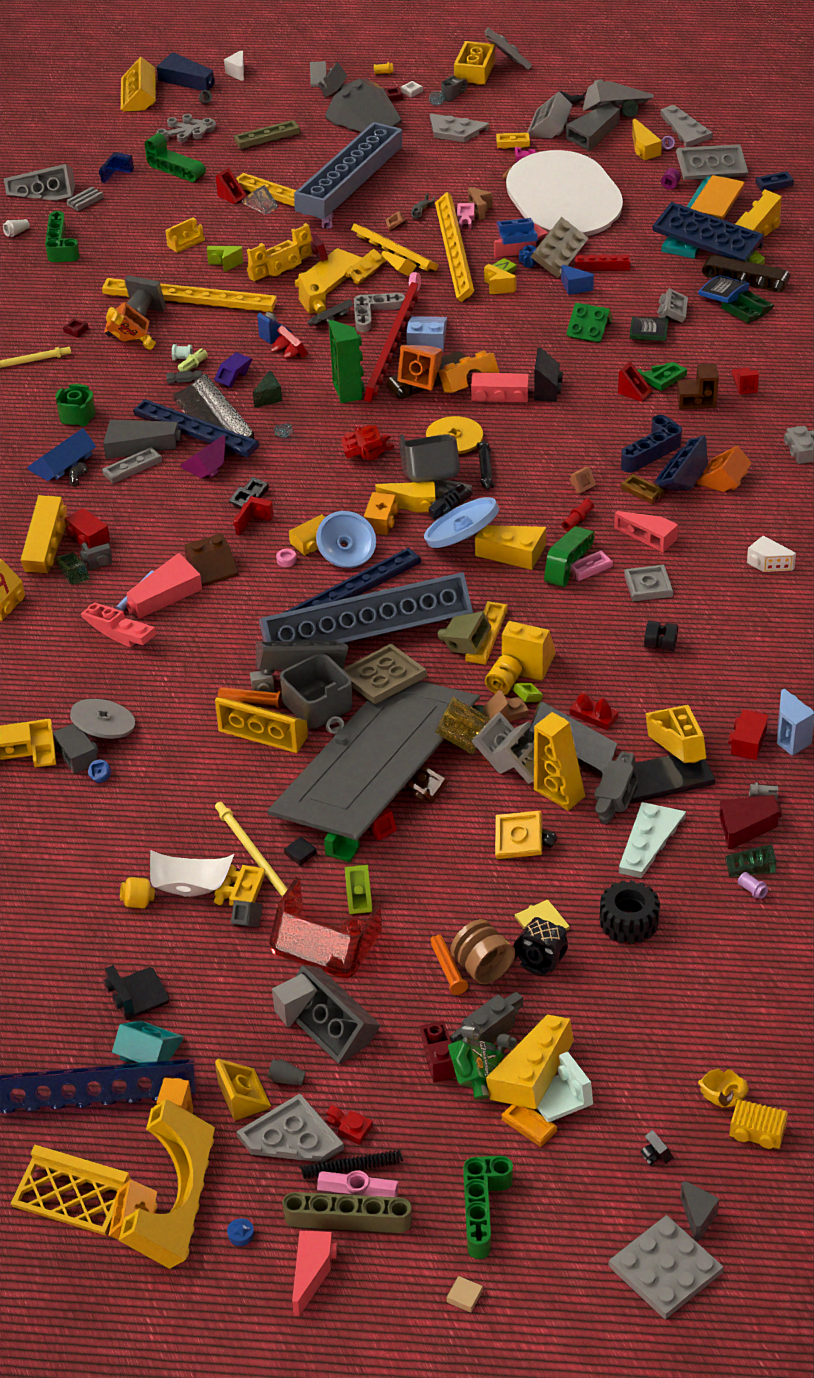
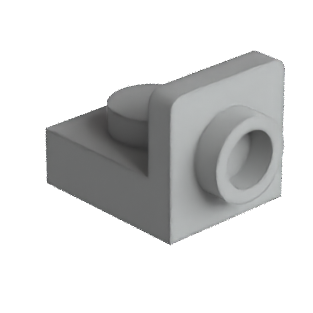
(262, 681)

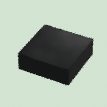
(300, 851)

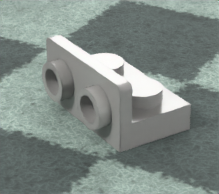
(673, 305)

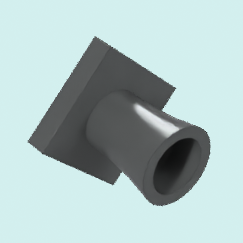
(144, 294)

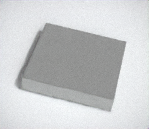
(648, 583)

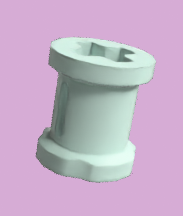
(181, 352)

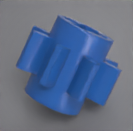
(524, 256)

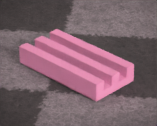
(591, 565)

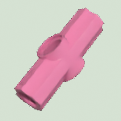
(346, 1184)

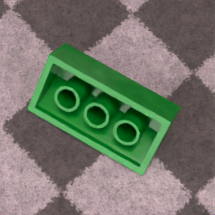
(346, 361)

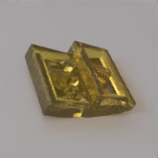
(461, 724)

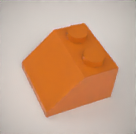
(725, 470)

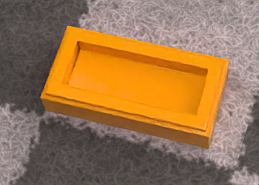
(529, 1124)

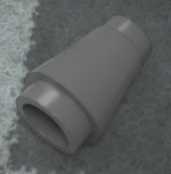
(285, 1073)

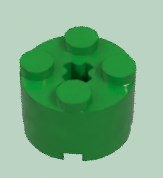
(75, 404)

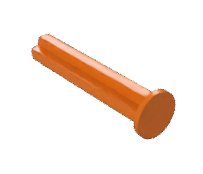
(251, 696)
(457, 984)

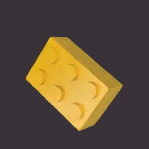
(475, 62)

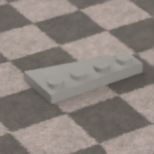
(686, 127)

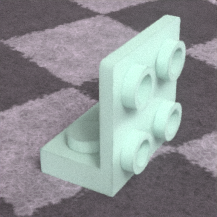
(567, 1091)

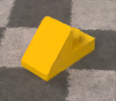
(499, 280)

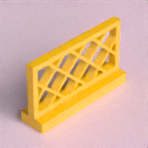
(75, 1168)

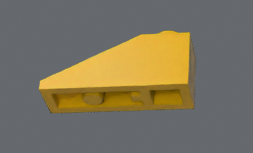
(645, 142)
(410, 496)

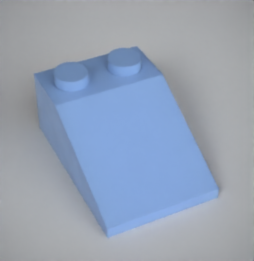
(427, 331)

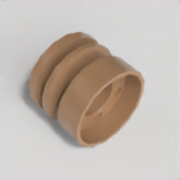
(482, 951)

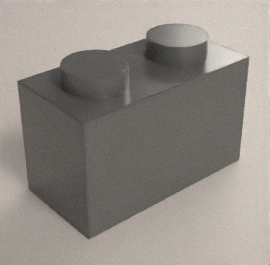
(75, 747)

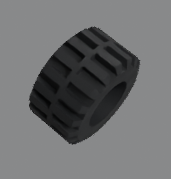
(634, 898)

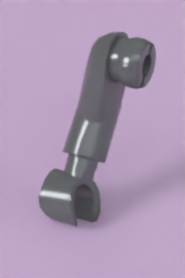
(417, 208)

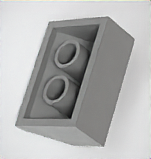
(550, 117)

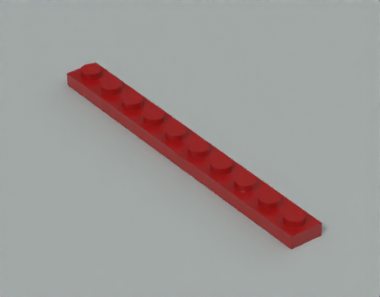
(391, 343)

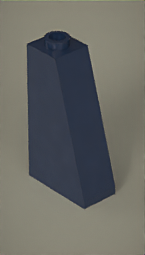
(185, 72)

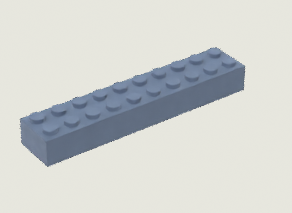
(347, 170)
(372, 612)

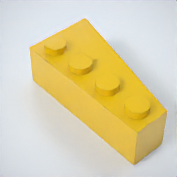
(44, 534)
(556, 762)
(532, 1064)

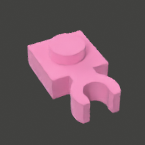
(465, 214)

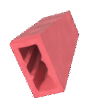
(164, 587)

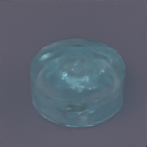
(283, 430)

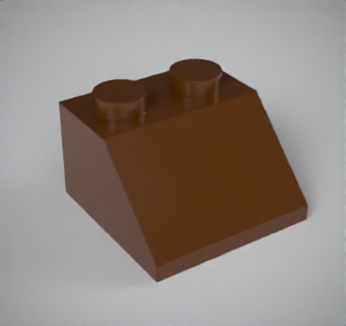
(211, 559)

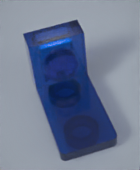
(115, 162)

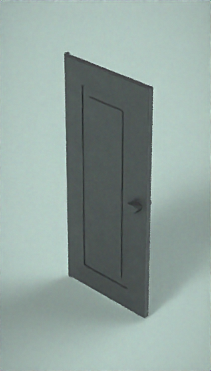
(368, 761)

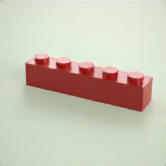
(602, 262)

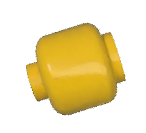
(136, 892)

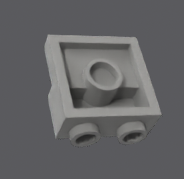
(800, 443)

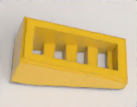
(399, 263)

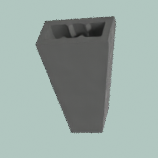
(593, 127)
(132, 437)

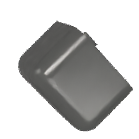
(429, 458)
(316, 690)

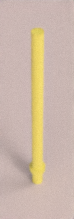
(34, 357)
(227, 815)

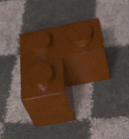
(700, 392)

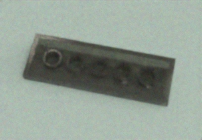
(207, 403)

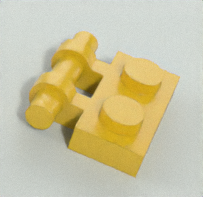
(246, 885)

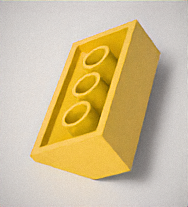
(138, 86)
(260, 725)

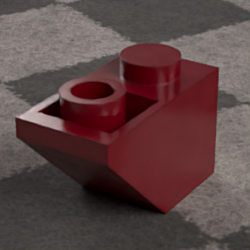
(435, 1044)

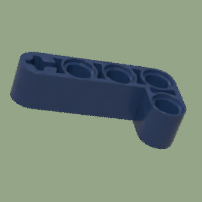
(664, 438)

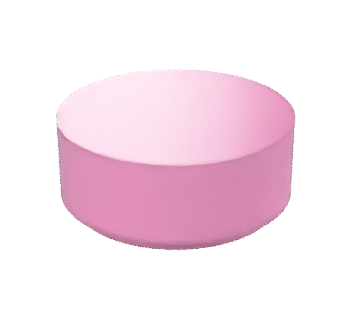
(416, 278)
(286, 557)

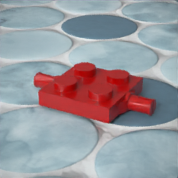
(361, 441)

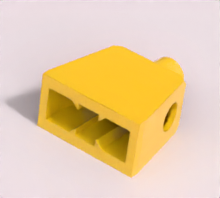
(314, 299)

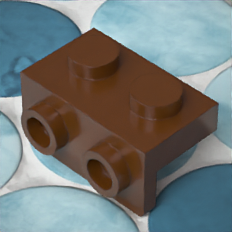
(426, 784)

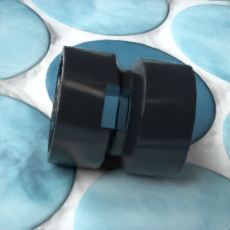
(654, 639)

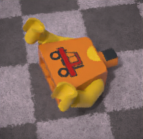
(128, 325)

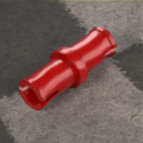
(577, 515)

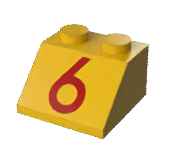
(10, 590)

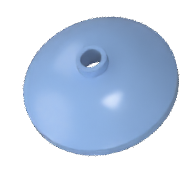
(348, 529)

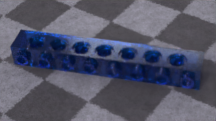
(82, 1077)

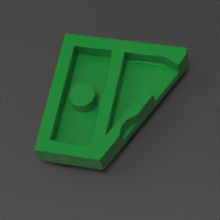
(663, 375)

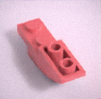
(117, 627)

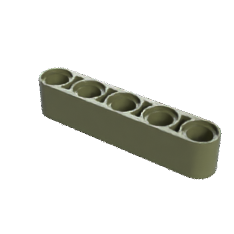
(336, 1205)

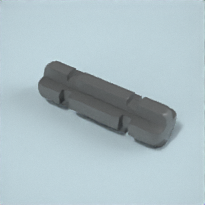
(185, 376)

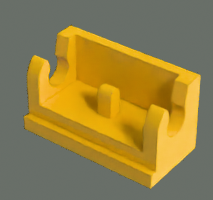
(184, 235)

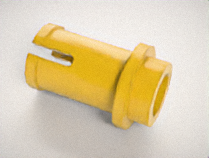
(383, 68)

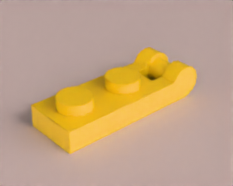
(365, 267)

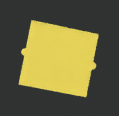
(545, 911)

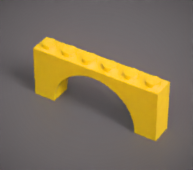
(188, 1142)

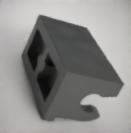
(333, 80)

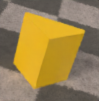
(241, 1089)

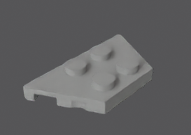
(509, 50)
(456, 128)

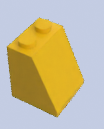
(530, 646)

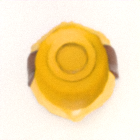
(723, 1087)

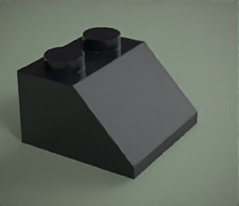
(547, 377)

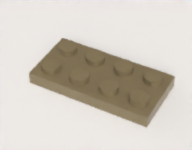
(559, 247)

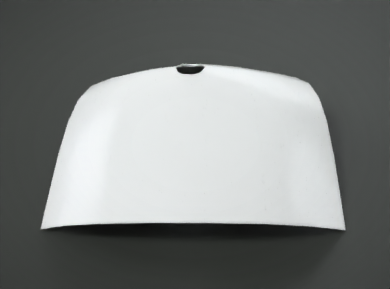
(186, 875)

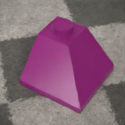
(206, 460)

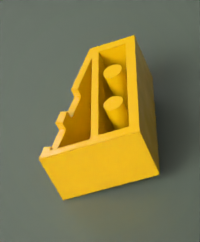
(764, 215)
(511, 544)

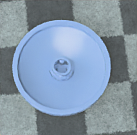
(461, 522)

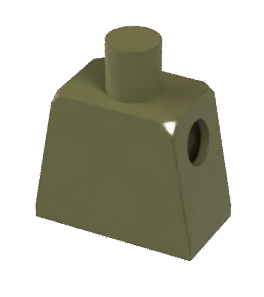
(466, 633)

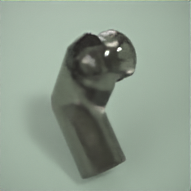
(75, 471)

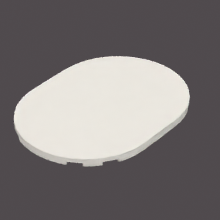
(564, 186)

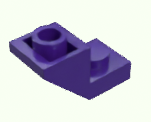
(231, 368)

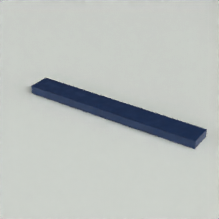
(196, 427)
(366, 579)

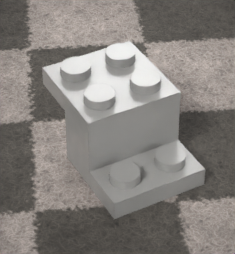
(507, 746)

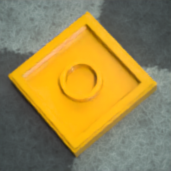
(518, 835)

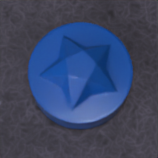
(99, 771)
(240, 1232)

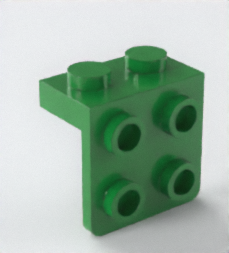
(588, 322)

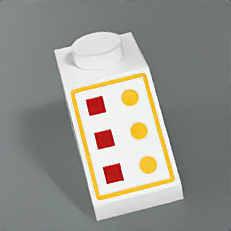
(770, 556)

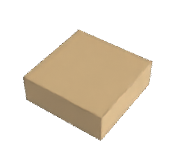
(464, 1294)

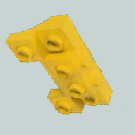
(280, 257)
(27, 740)

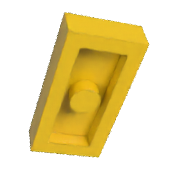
(510, 140)

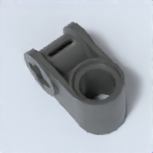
(453, 87)

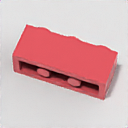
(499, 387)

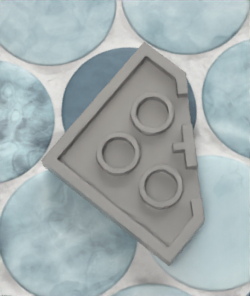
(291, 1133)

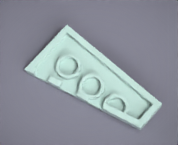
(649, 835)

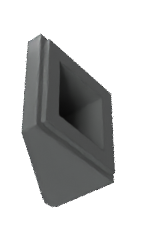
(246, 913)

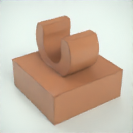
(582, 479)

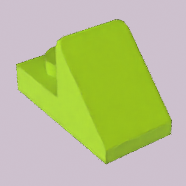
(225, 255)
(358, 889)

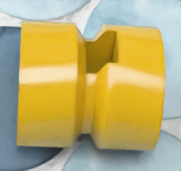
(503, 674)

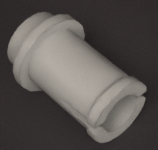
(762, 790)

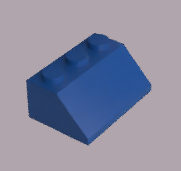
(63, 456)

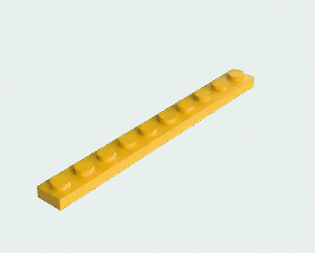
(454, 247)
(204, 296)

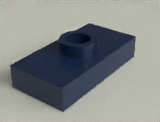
(774, 181)

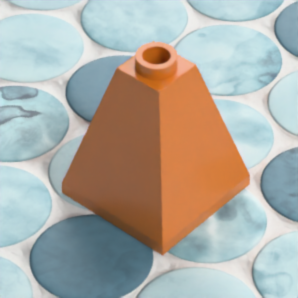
(419, 365)

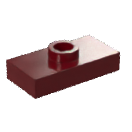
(318, 248)

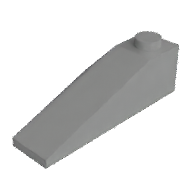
(47, 184)

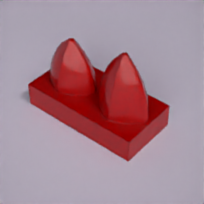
(288, 340)
(594, 712)

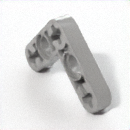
(387, 301)

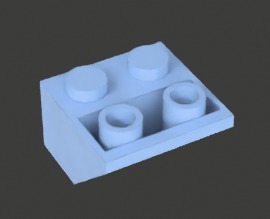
(794, 724)

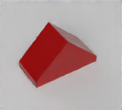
(228, 187)
(632, 383)

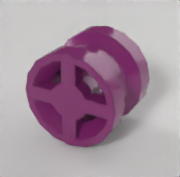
(672, 174)

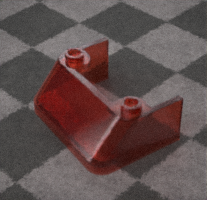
(320, 944)

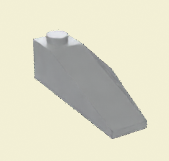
(612, 93)

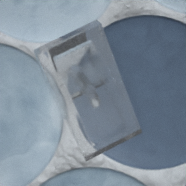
(261, 200)

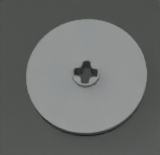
(102, 718)

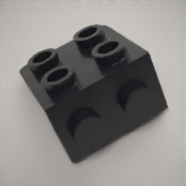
(135, 992)

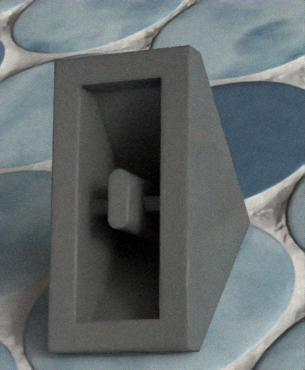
(699, 1208)

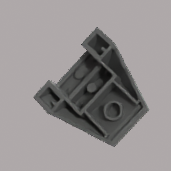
(361, 105)

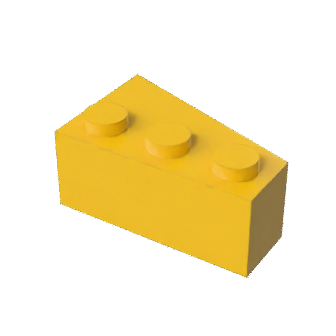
(677, 732)

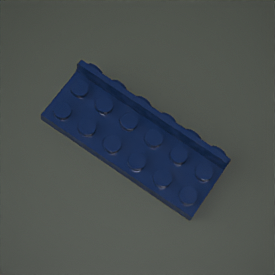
(708, 232)

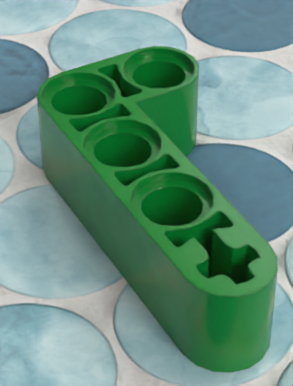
(170, 161)
(57, 247)
(566, 553)
(487, 1179)

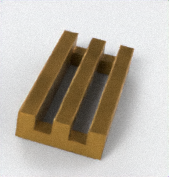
(642, 489)

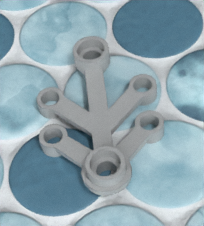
(185, 129)

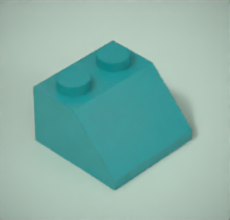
(145, 1042)

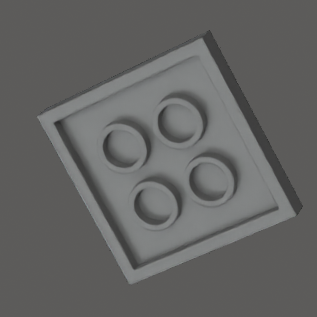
(665, 1267)

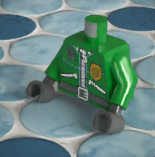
(477, 1059)

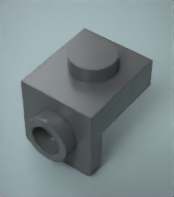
(96, 556)

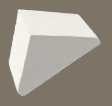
(235, 65)

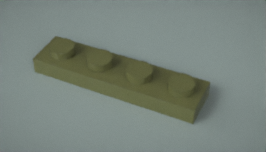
(267, 134)

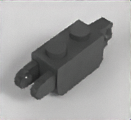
(616, 787)
(493, 1017)

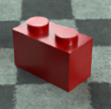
(86, 529)
(748, 734)

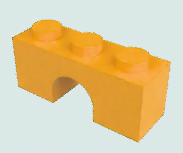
(455, 375)

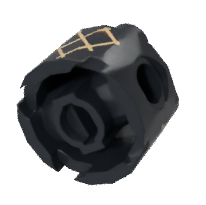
(541, 946)

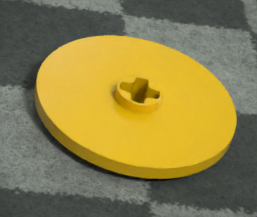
(463, 429)

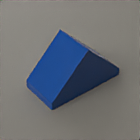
(576, 280)
(268, 328)

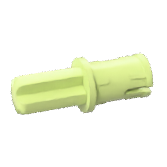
(193, 360)

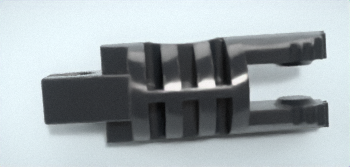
(449, 501)

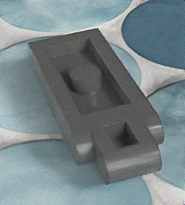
(329, 314)

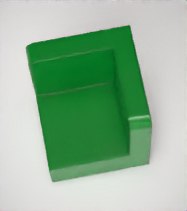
(340, 847)

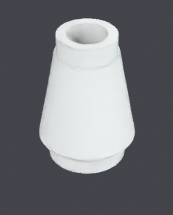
(14, 227)

